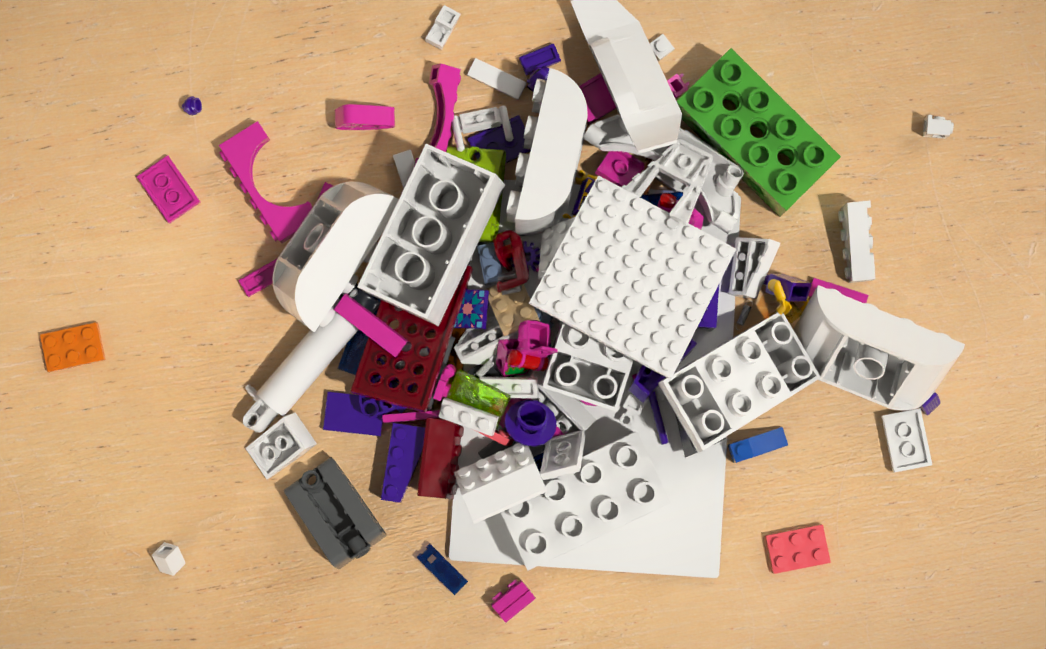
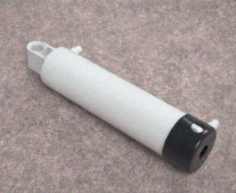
(303, 366)

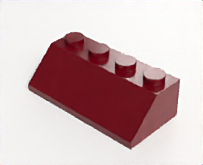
(440, 459)

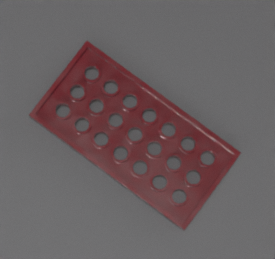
(432, 362)

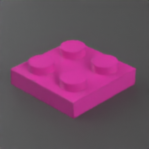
(619, 167)

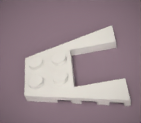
(683, 163)

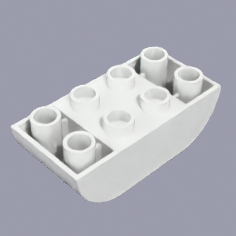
(554, 155)
(330, 249)
(874, 351)
(586, 369)
(739, 381)

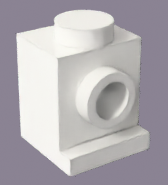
(937, 127)

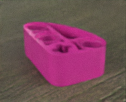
(364, 117)

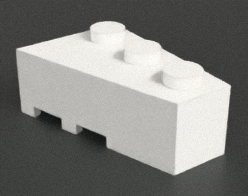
(751, 265)

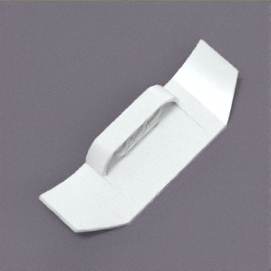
(630, 73)

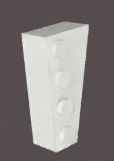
(857, 241)

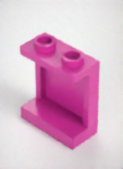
(597, 98)

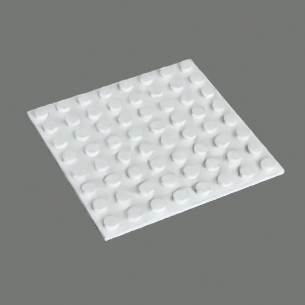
(633, 277)

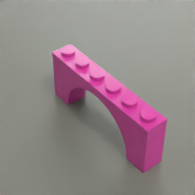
(241, 154)

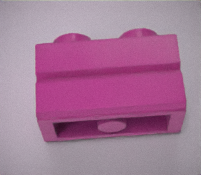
(513, 600)

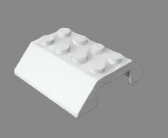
(500, 482)

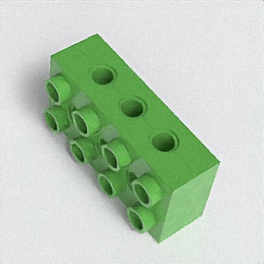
(760, 107)

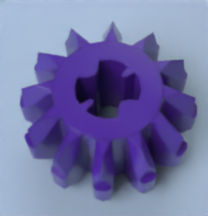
(529, 250)

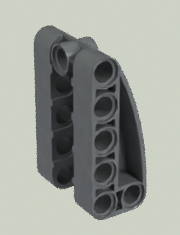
(335, 514)

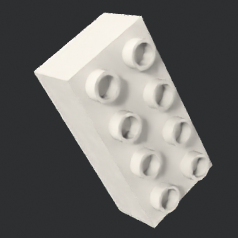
(432, 234)
(607, 493)

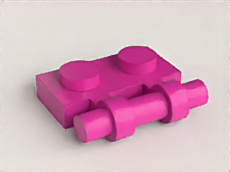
(443, 387)

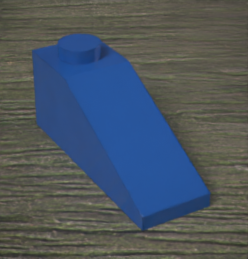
(757, 445)

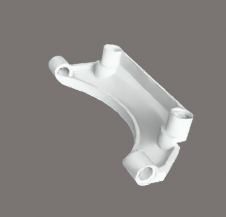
(717, 192)

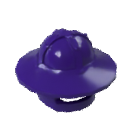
(530, 422)

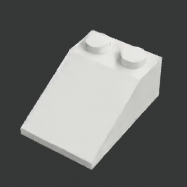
(281, 445)

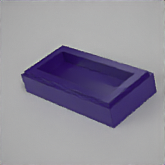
(542, 57)

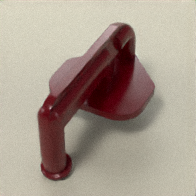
(505, 252)

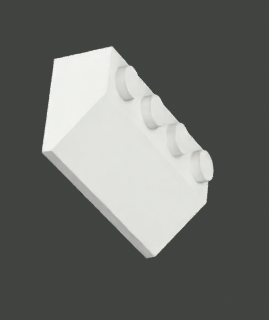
(567, 410)

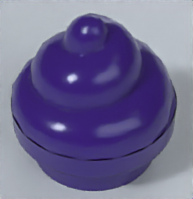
(192, 106)

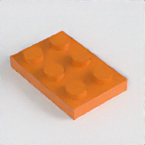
(72, 347)

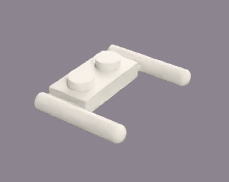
(479, 121)

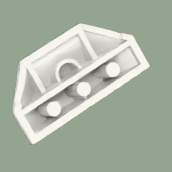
(480, 345)

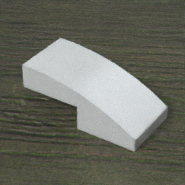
(442, 27)

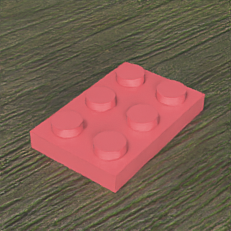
(797, 549)

